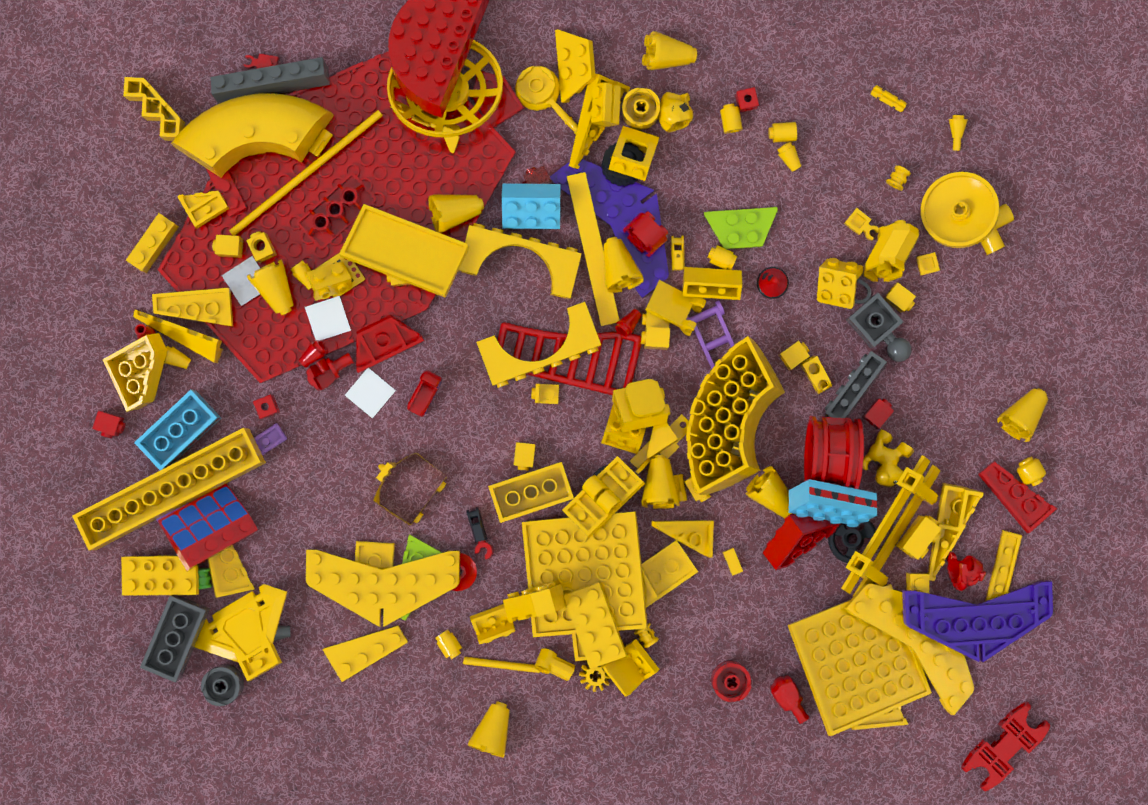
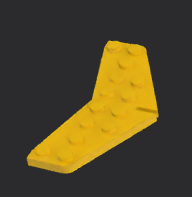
(394, 589)
(943, 665)

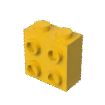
(919, 536)

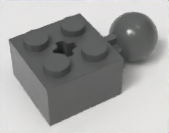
(872, 334)

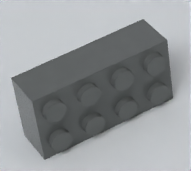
(175, 638)

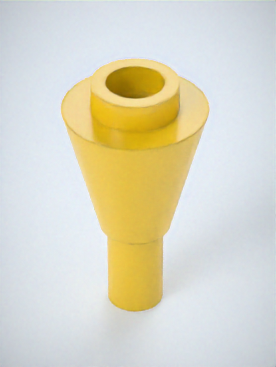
(957, 127)

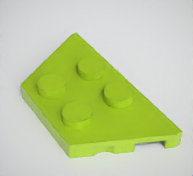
(741, 227)

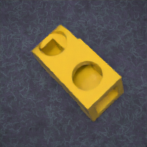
(816, 374)

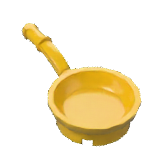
(539, 89)

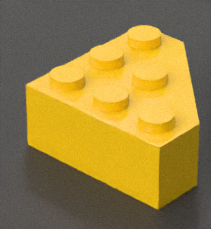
(137, 370)
(534, 602)

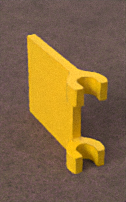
(674, 307)

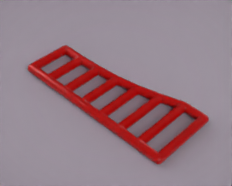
(560, 338)

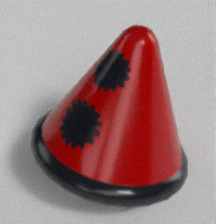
(772, 282)

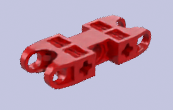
(1006, 747)

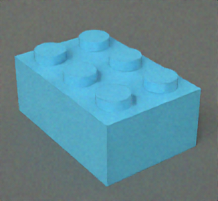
(531, 206)

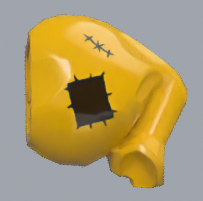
(675, 111)

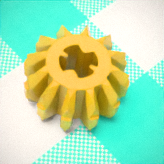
(600, 679)

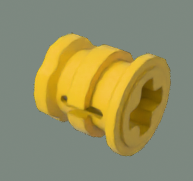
(898, 177)
(646, 636)

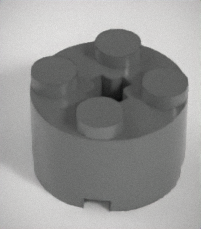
(213, 690)

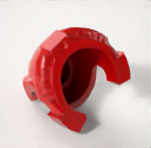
(964, 572)

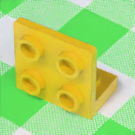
(614, 437)

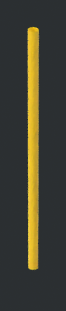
(305, 173)

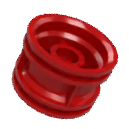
(834, 451)

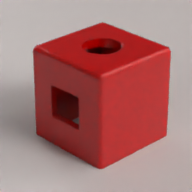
(742, 104)
(272, 410)

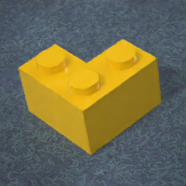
(656, 332)

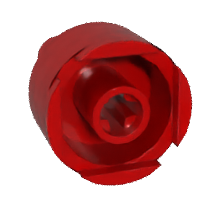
(646, 233)
(735, 691)

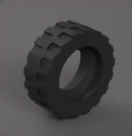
(617, 178)

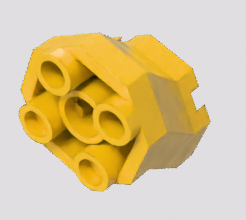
(891, 251)

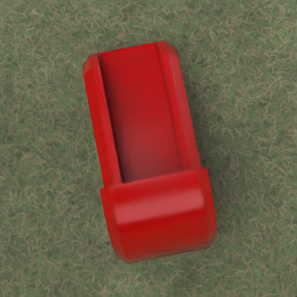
(424, 393)

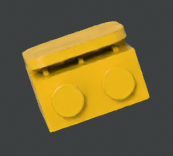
(640, 405)

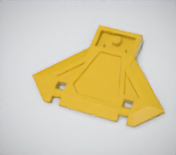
(246, 631)

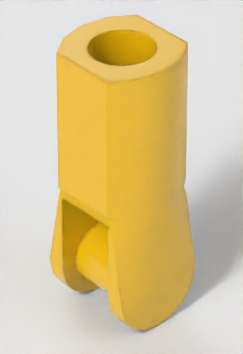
(677, 256)

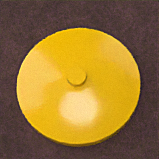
(960, 209)

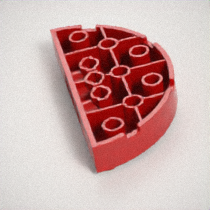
(431, 46)

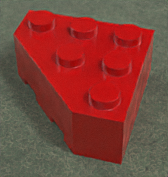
(796, 537)

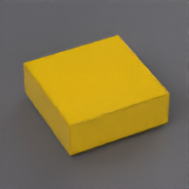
(927, 263)

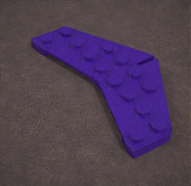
(618, 208)
(989, 623)

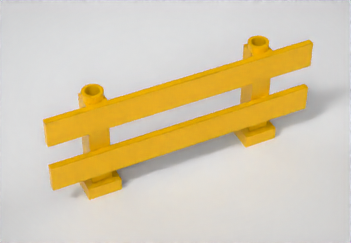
(911, 482)

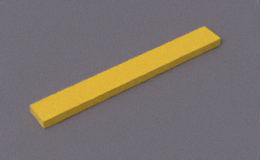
(592, 247)

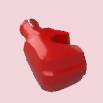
(326, 371)
(788, 697)

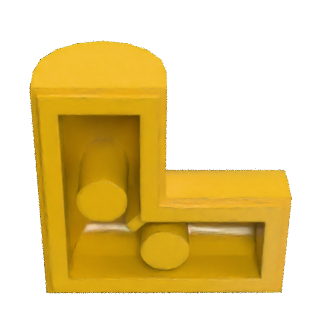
(993, 241)

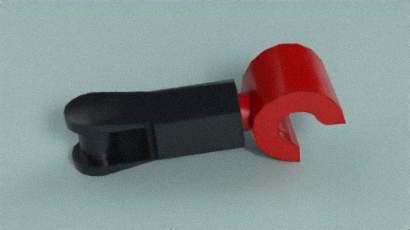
(479, 533)

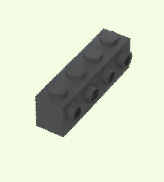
(857, 386)

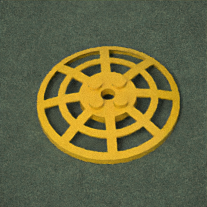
(458, 98)

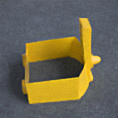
(386, 471)

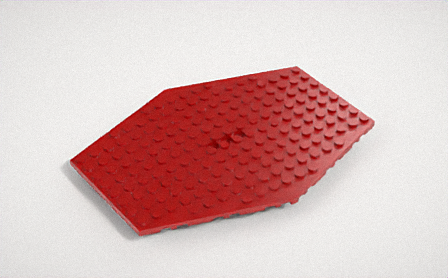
(384, 169)

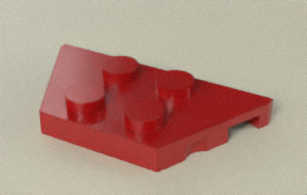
(383, 341)

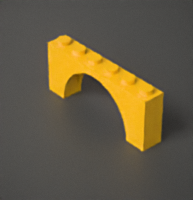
(560, 262)
(580, 339)

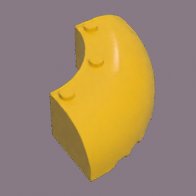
(252, 127)
(727, 417)

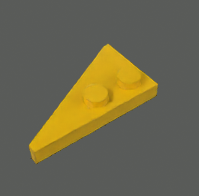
(692, 533)

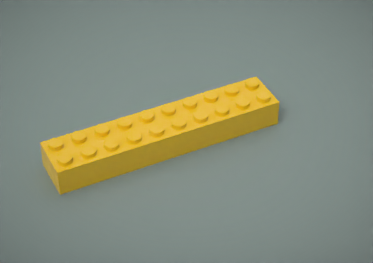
(169, 489)

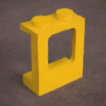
(645, 142)

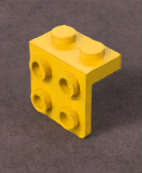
(838, 282)
(631, 670)

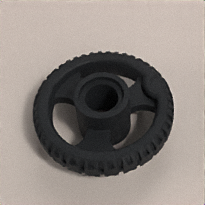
(867, 532)

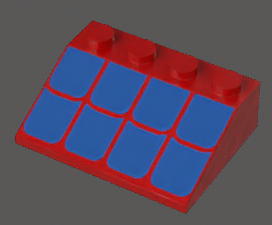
(207, 526)

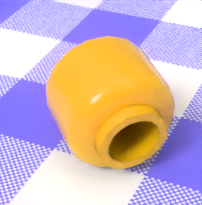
(1031, 471)

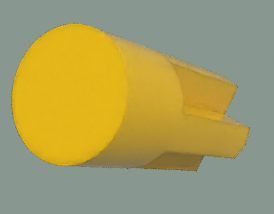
(320, 142)
(680, 487)

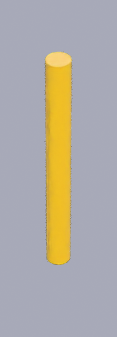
(500, 664)

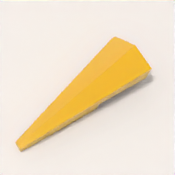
(587, 131)
(198, 342)
(954, 510)

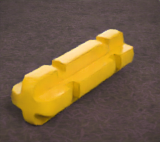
(888, 98)

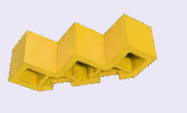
(154, 107)

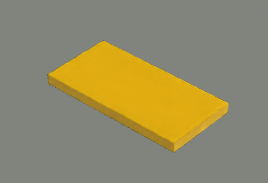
(404, 250)

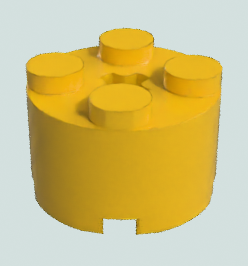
(638, 119)

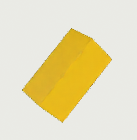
(732, 561)

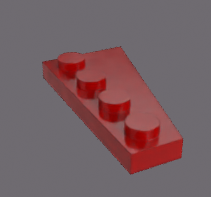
(1021, 502)

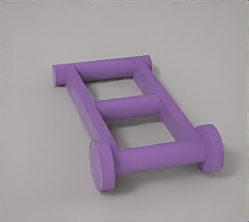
(718, 310)

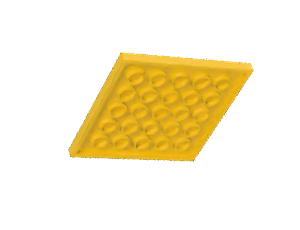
(565, 554)
(855, 668)

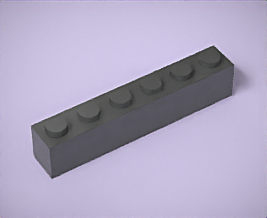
(271, 79)

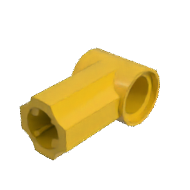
(549, 663)

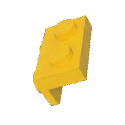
(329, 280)
(492, 624)

